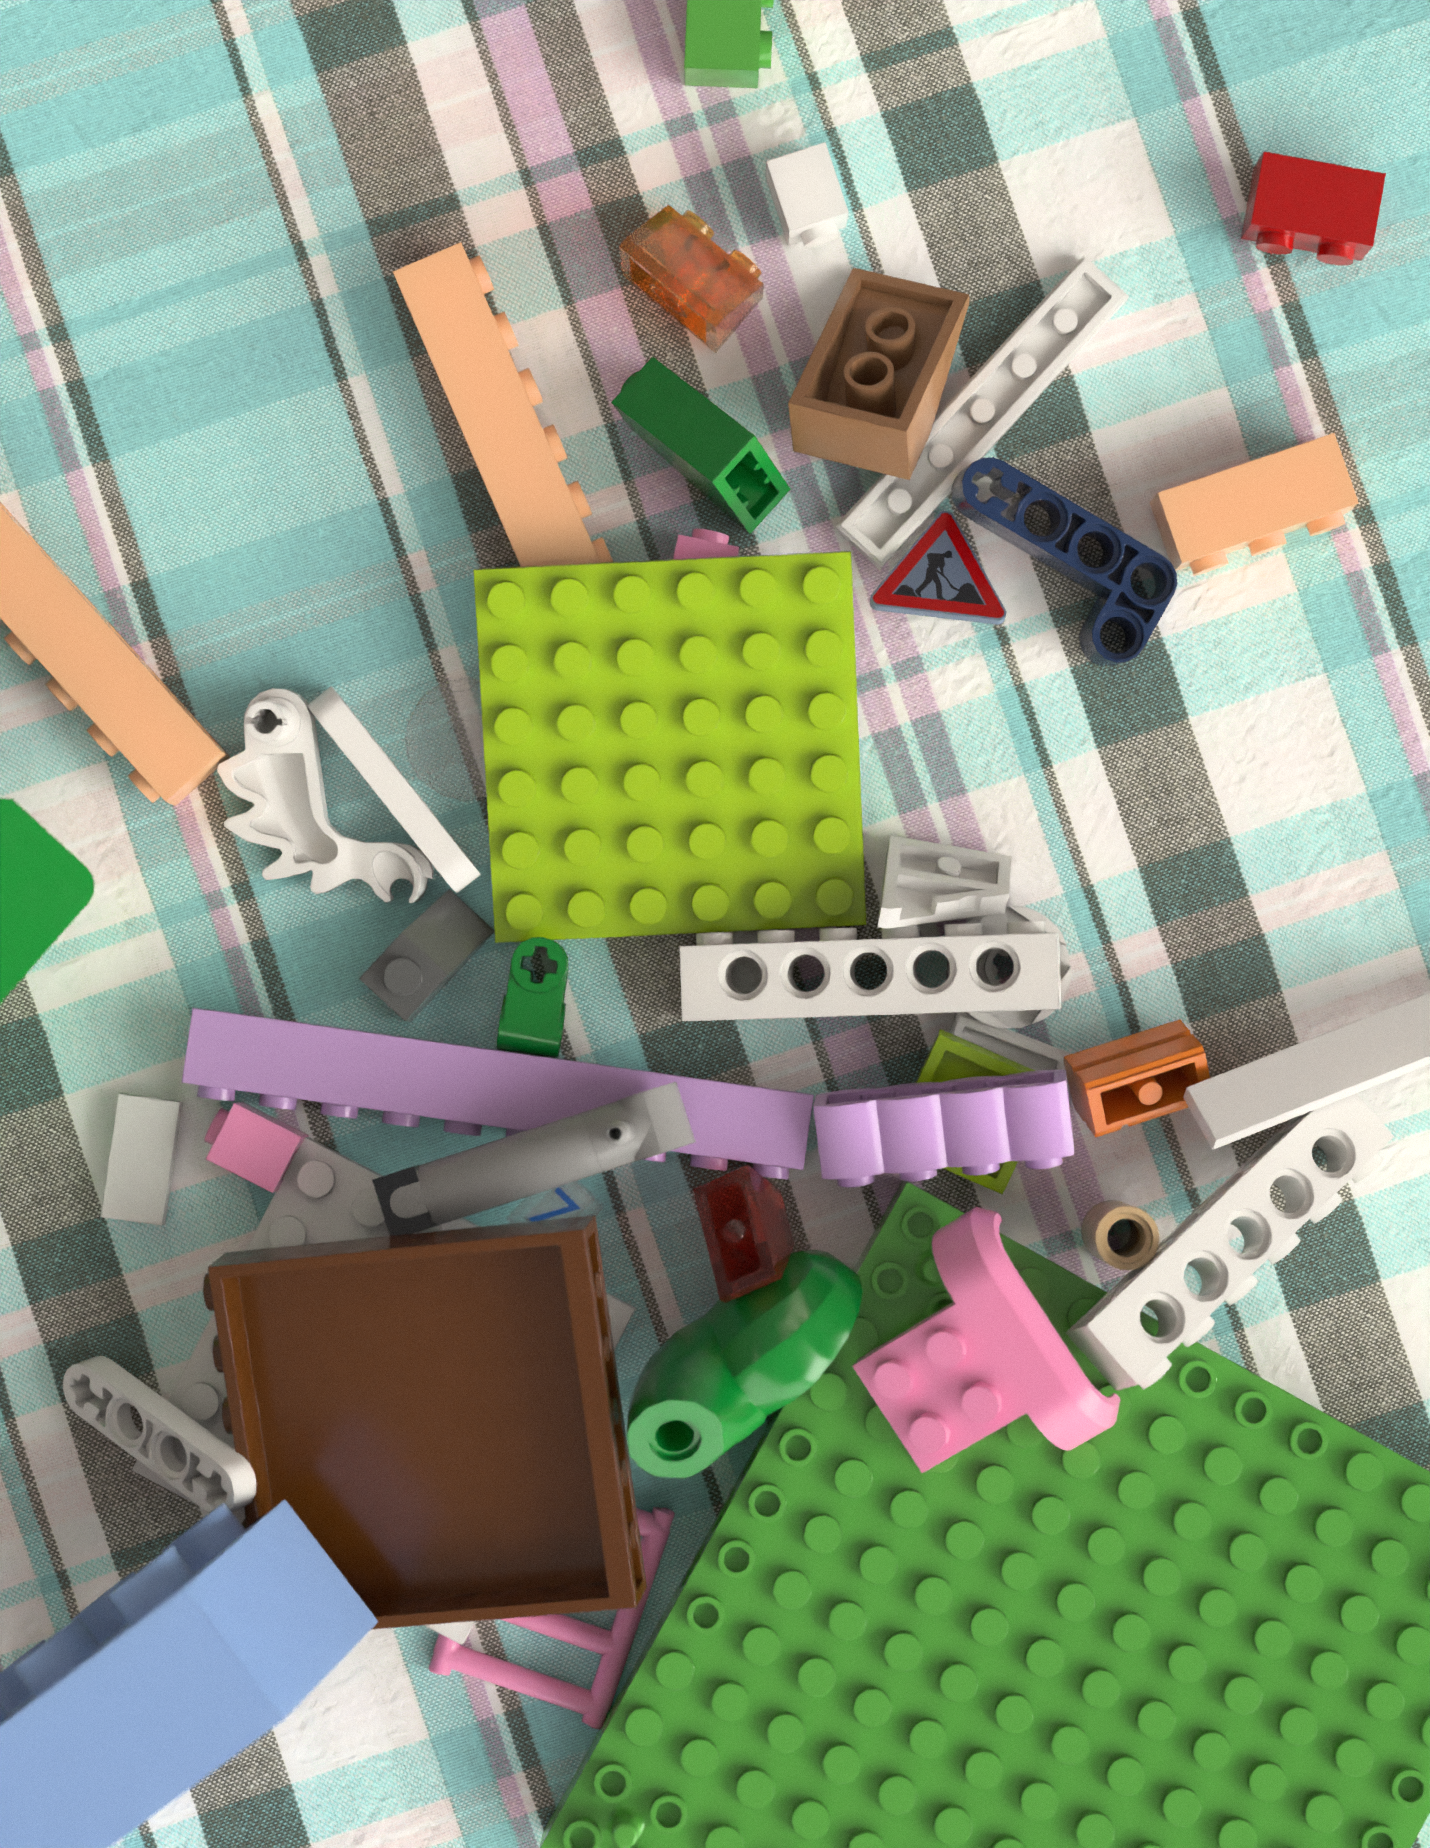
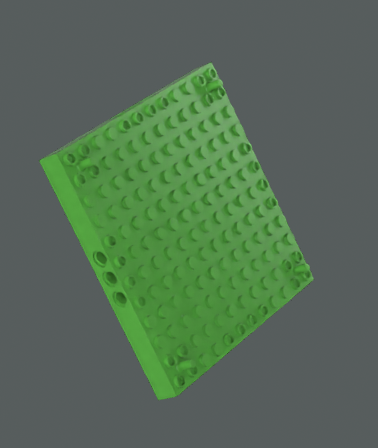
(1034, 1642)

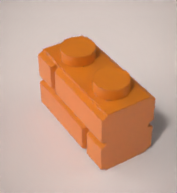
(1135, 1077)

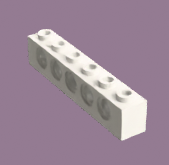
(711, 996)
(1112, 1328)

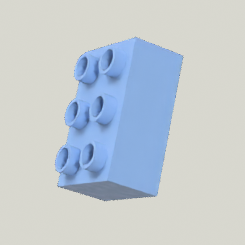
(169, 1678)

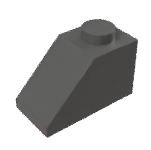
(427, 956)

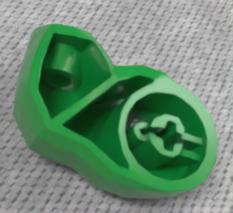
(740, 1364)

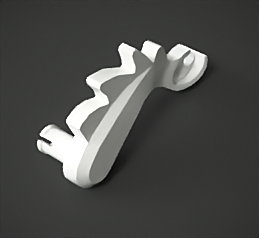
(285, 783)

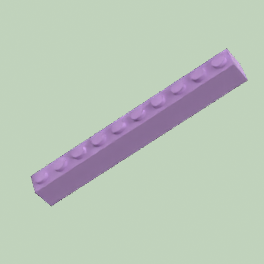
(477, 1087)

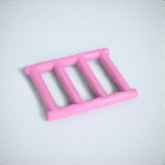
(611, 1644)

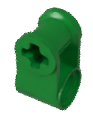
(534, 1011)

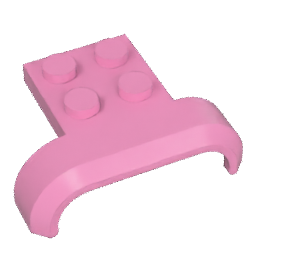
(981, 1358)

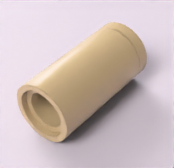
(1143, 1239)

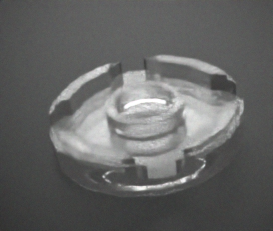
(447, 740)

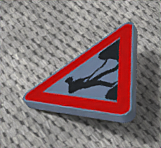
(940, 579)

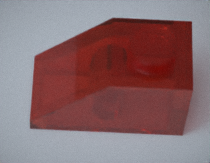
(744, 1231)

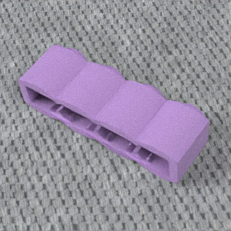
(944, 1125)

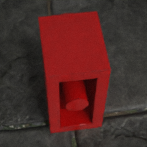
(1312, 208)

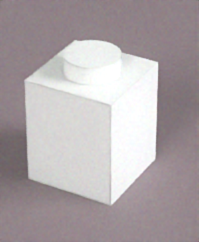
(807, 196)

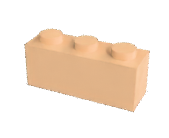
(1254, 505)

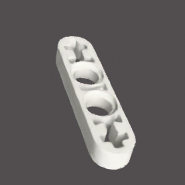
(393, 789)
(214, 1472)

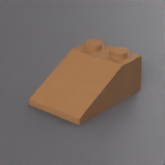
(877, 373)

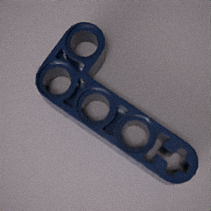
(1059, 551)

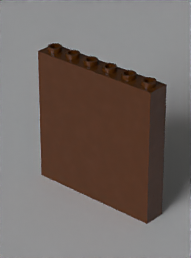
(438, 1416)

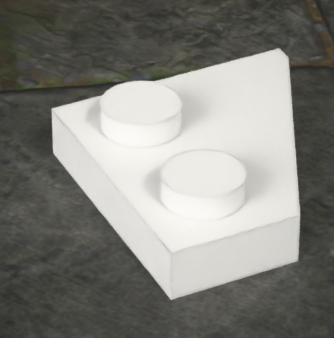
(940, 883)

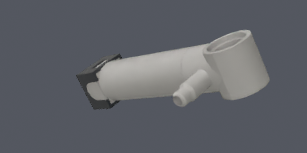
(534, 1160)

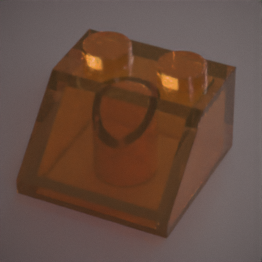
(691, 275)

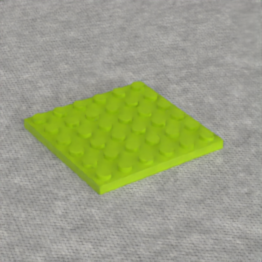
(671, 746)

